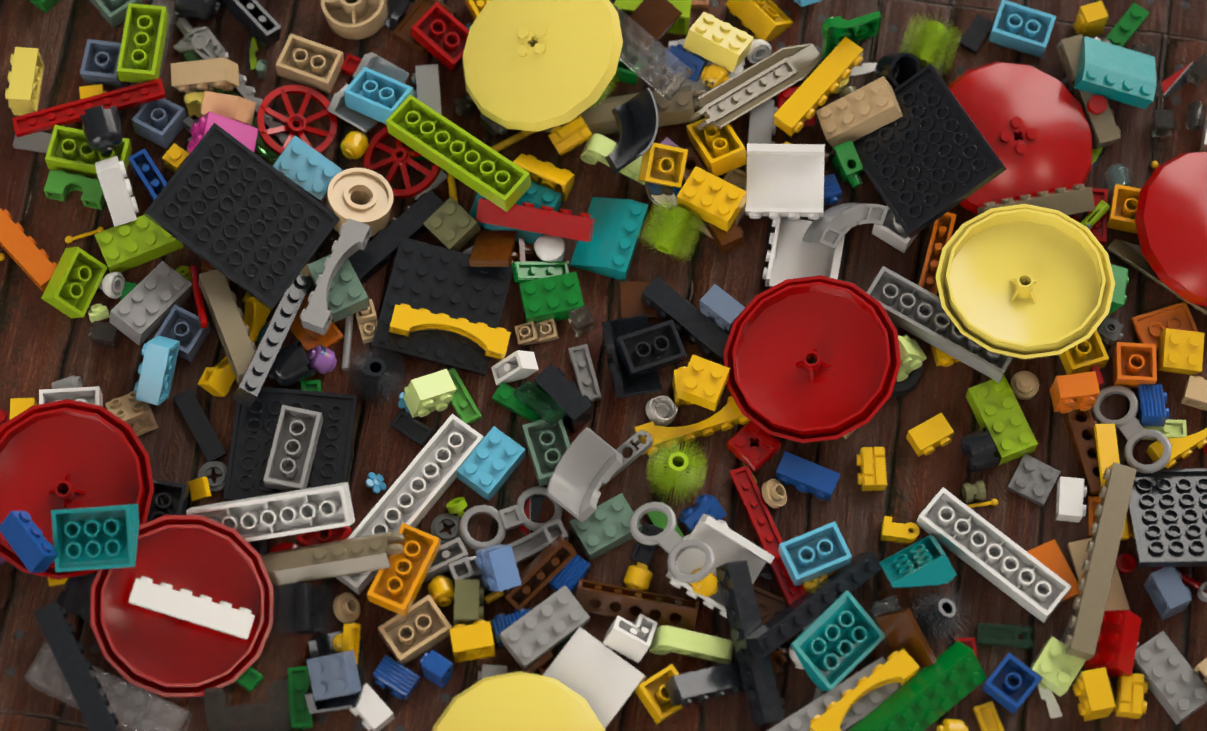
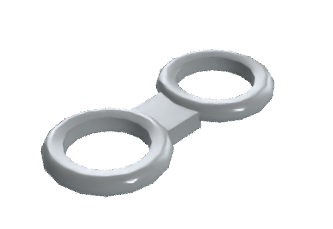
(1132, 429)
(506, 518)
(672, 542)

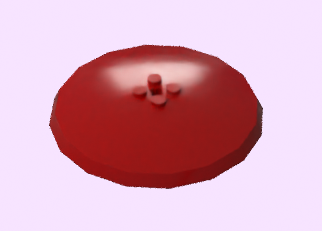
(1031, 128)
(1174, 225)
(803, 324)
(74, 449)
(171, 653)

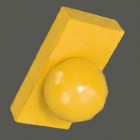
(348, 639)

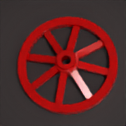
(295, 119)
(403, 162)

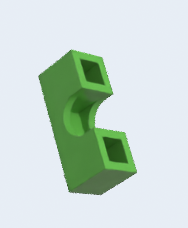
(61, 183)

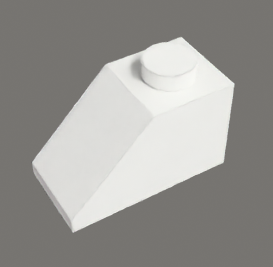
(515, 367)

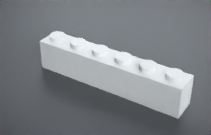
(191, 608)

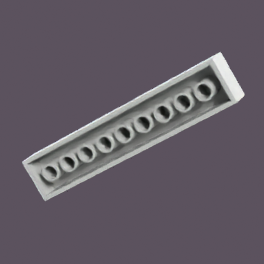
(417, 488)

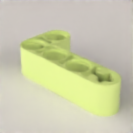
(599, 147)
(691, 643)

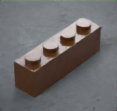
(540, 572)

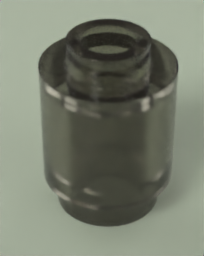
(1195, 116)

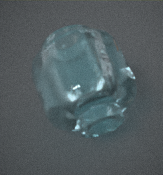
(1117, 175)

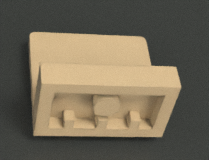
(133, 412)

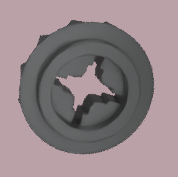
(220, 470)
(449, 520)

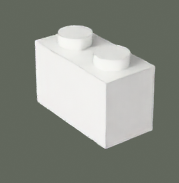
(1070, 499)
(372, 710)

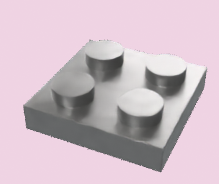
(1033, 480)

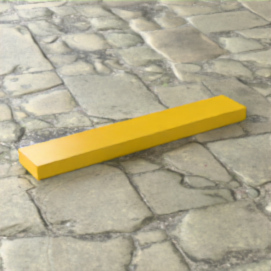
(1107, 454)

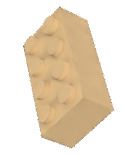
(859, 112)

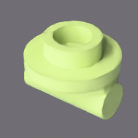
(98, 312)

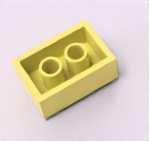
(718, 42)
(24, 80)

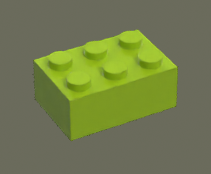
(74, 282)

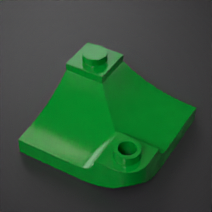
(857, 29)

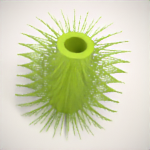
(930, 42)
(672, 229)
(676, 469)

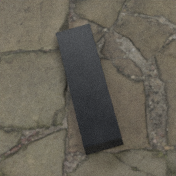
(199, 425)

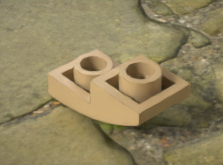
(367, 322)
(536, 332)

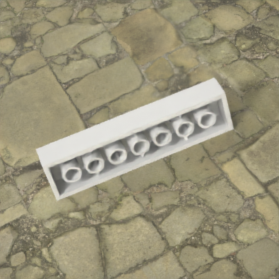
(284, 512)
(993, 555)

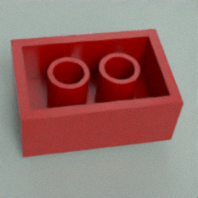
(441, 36)
(1116, 643)

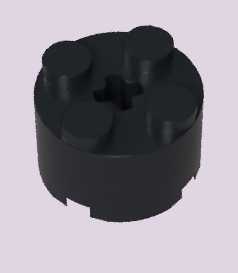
(979, 449)

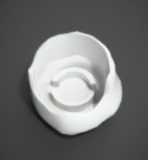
(550, 248)
(661, 410)

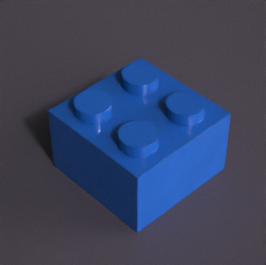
(1011, 683)

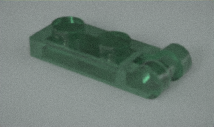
(1004, 635)

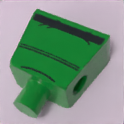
(847, 163)

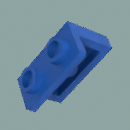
(692, 60)
(704, 504)

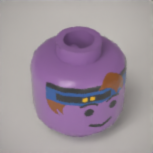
(321, 359)

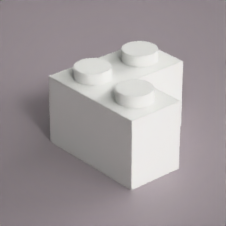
(631, 638)

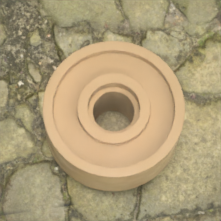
(355, 19)
(361, 197)

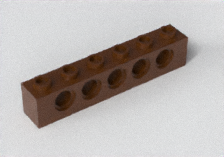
(724, 240)
(1082, 447)
(645, 600)

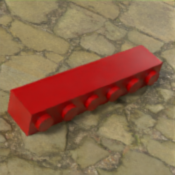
(538, 220)

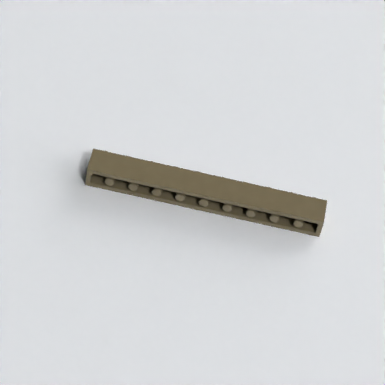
(1100, 562)

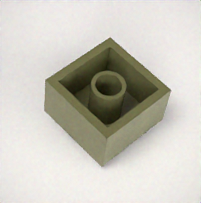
(452, 225)
(467, 602)

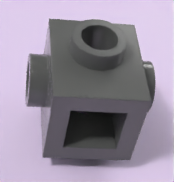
(1110, 332)

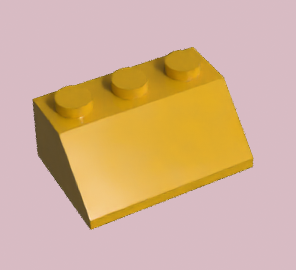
(760, 17)
(547, 174)

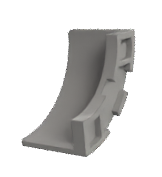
(376, 64)
(840, 219)
(581, 473)

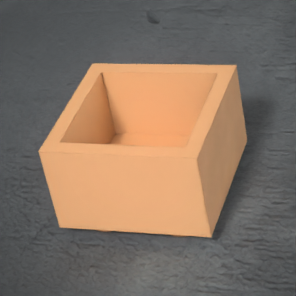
(229, 106)

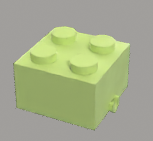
(910, 355)
(429, 393)
(1056, 667)

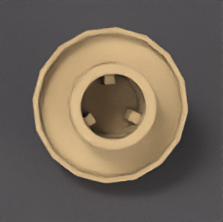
(1024, 385)
(774, 493)
(346, 607)

